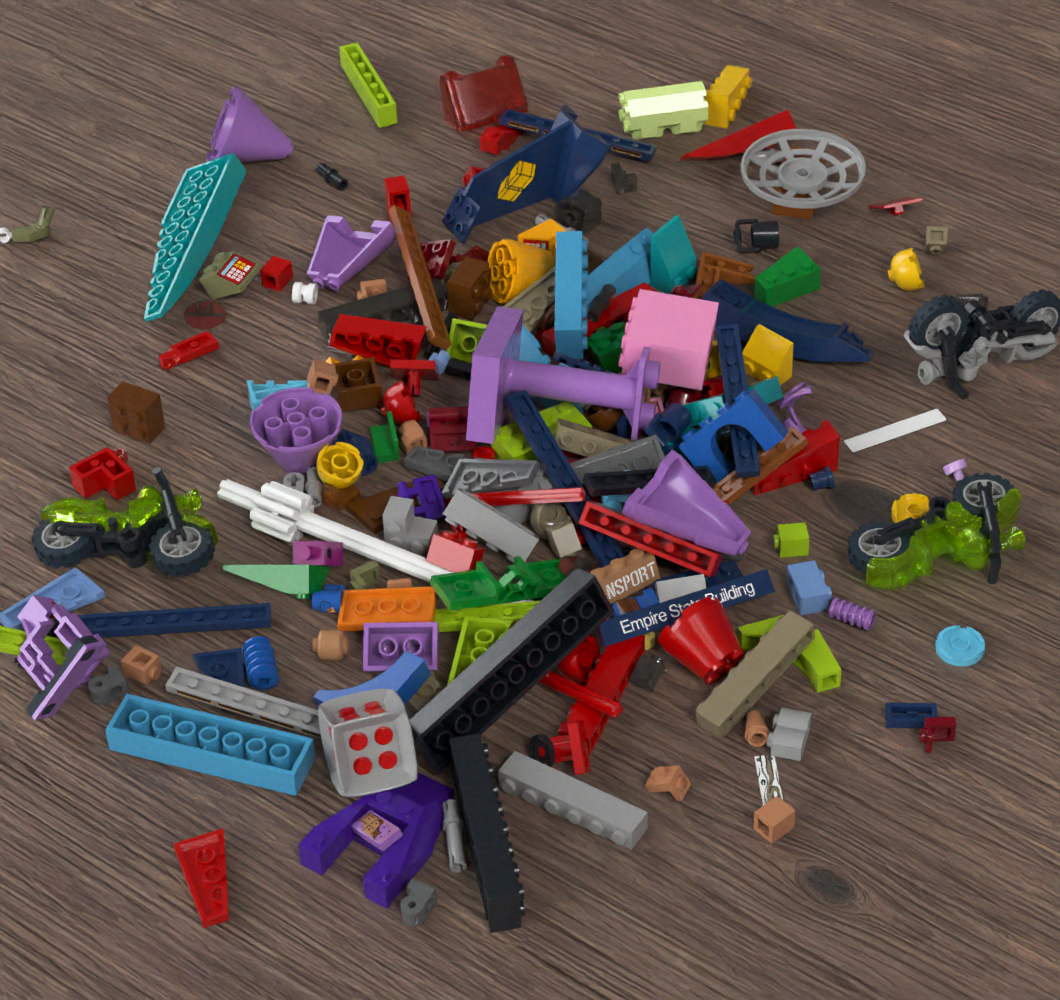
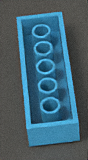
(571, 294)

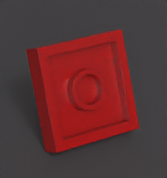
(414, 372)

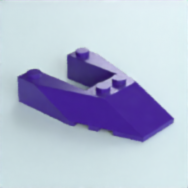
(412, 808)

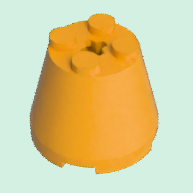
(516, 267)

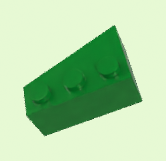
(788, 279)

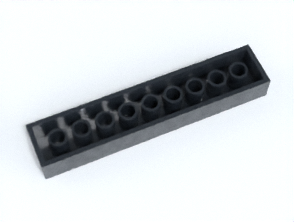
(509, 667)

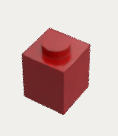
(276, 273)

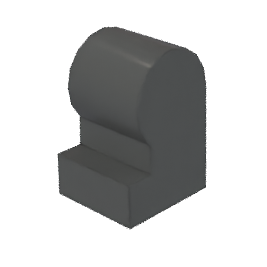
(108, 687)
(418, 903)

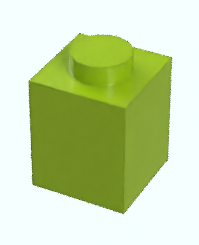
(791, 540)

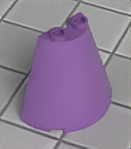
(346, 252)

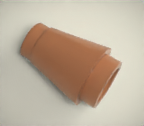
(756, 730)

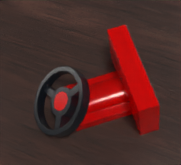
(564, 748)

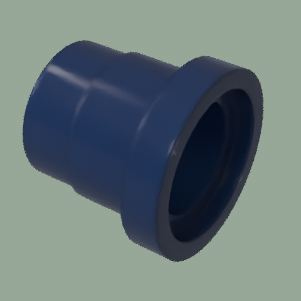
(822, 479)

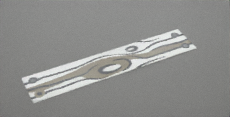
(768, 778)

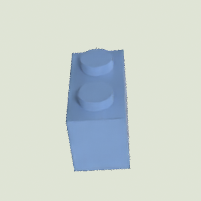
(808, 587)

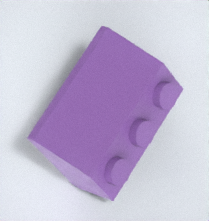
(388, 641)

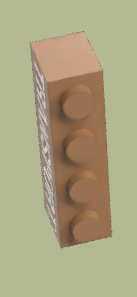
(627, 574)

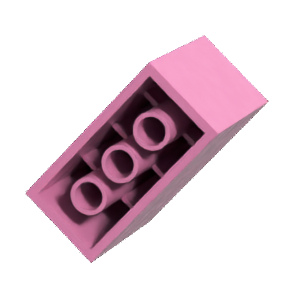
(676, 331)

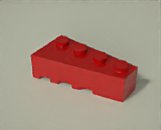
(820, 452)

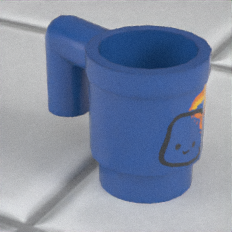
(328, 599)

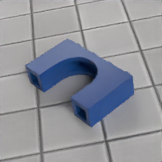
(747, 411)

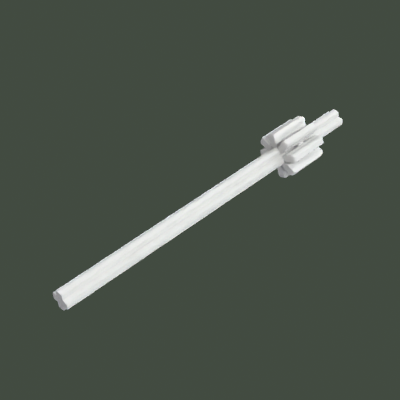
(289, 513)

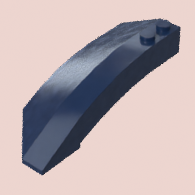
(811, 338)

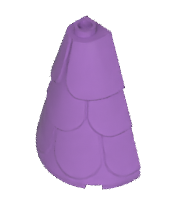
(687, 508)

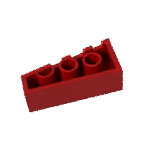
(377, 338)

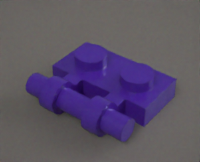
(428, 497)

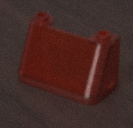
(483, 95)

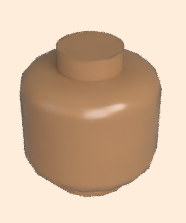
(331, 645)

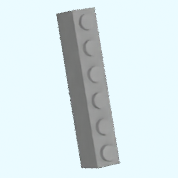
(573, 800)

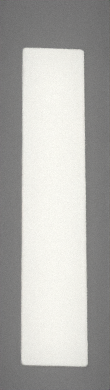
(895, 430)

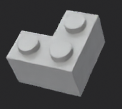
(405, 529)

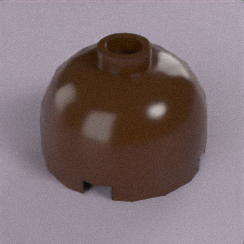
(603, 417)

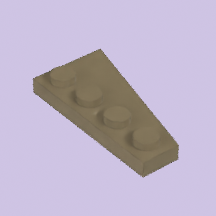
(535, 300)

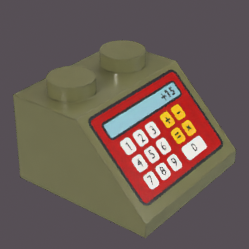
(228, 274)

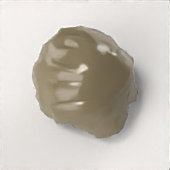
(546, 515)

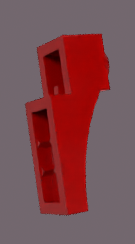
(498, 138)

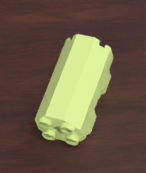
(654, 109)

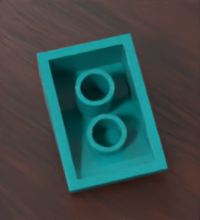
(671, 256)

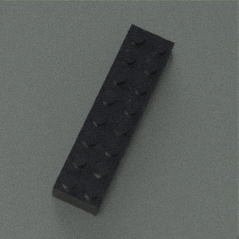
(487, 833)

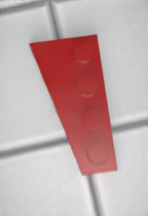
(205, 873)

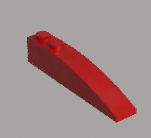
(738, 142)

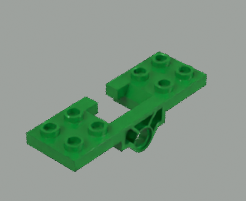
(480, 588)

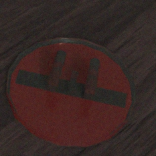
(205, 314)
(570, 563)

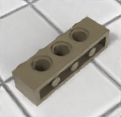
(584, 439)

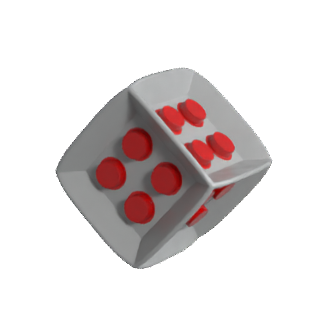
(367, 742)

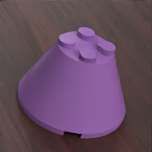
(296, 426)

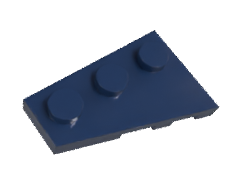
(222, 665)

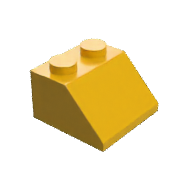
(768, 355)

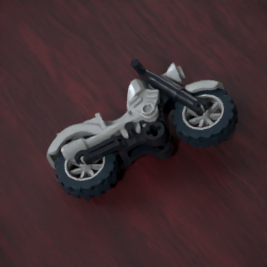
(966, 334)

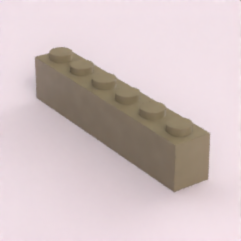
(754, 674)

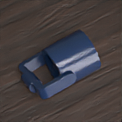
(669, 426)
(365, 448)

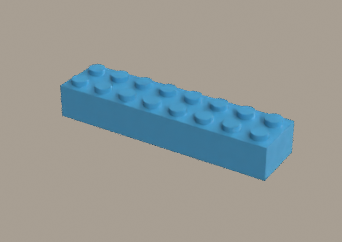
(211, 744)

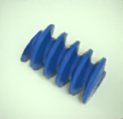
(260, 663)

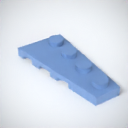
(69, 590)

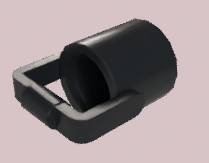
(763, 235)

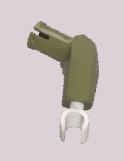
(33, 232)

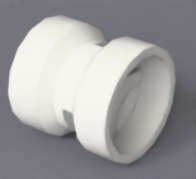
(305, 293)

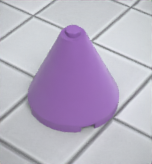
(247, 132)

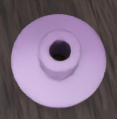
(956, 469)

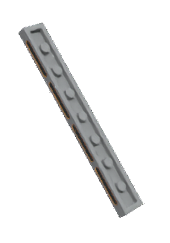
(244, 701)

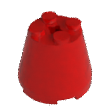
(703, 640)

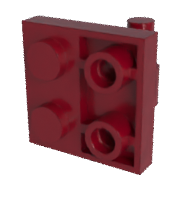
(439, 256)
(449, 429)

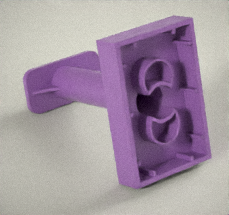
(499, 372)

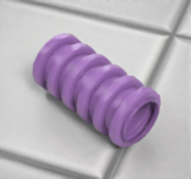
(852, 614)

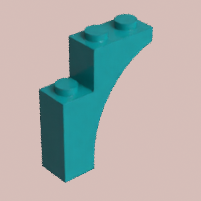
(768, 389)

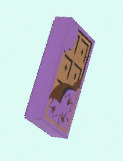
(376, 830)

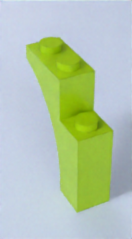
(815, 661)

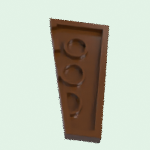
(371, 508)

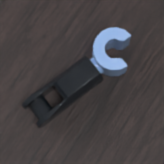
(453, 365)

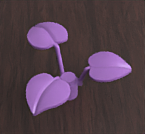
(788, 401)

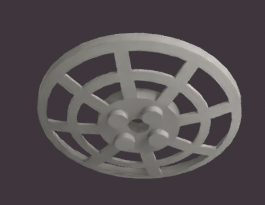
(813, 172)

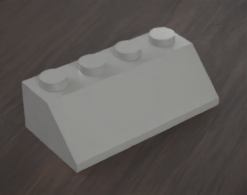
(491, 525)

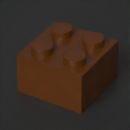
(469, 288)
(358, 385)
(136, 412)

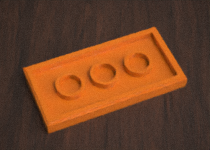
(386, 606)

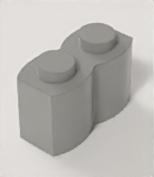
(790, 734)

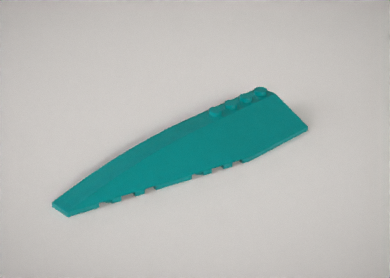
(191, 228)

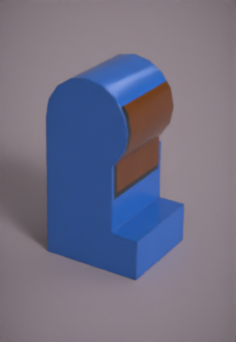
(626, 606)

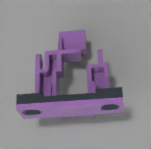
(35, 656)

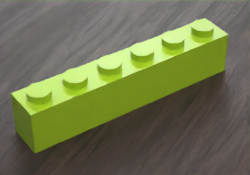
(368, 85)

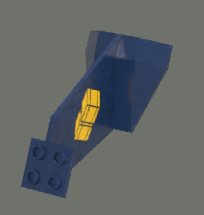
(540, 170)

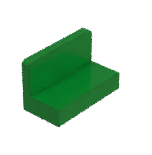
(385, 440)

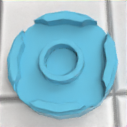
(960, 646)

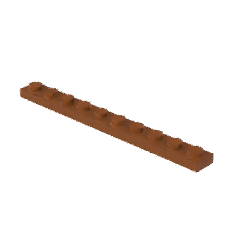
(420, 278)

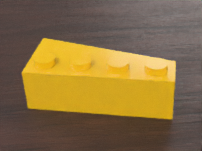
(726, 95)

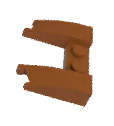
(714, 267)

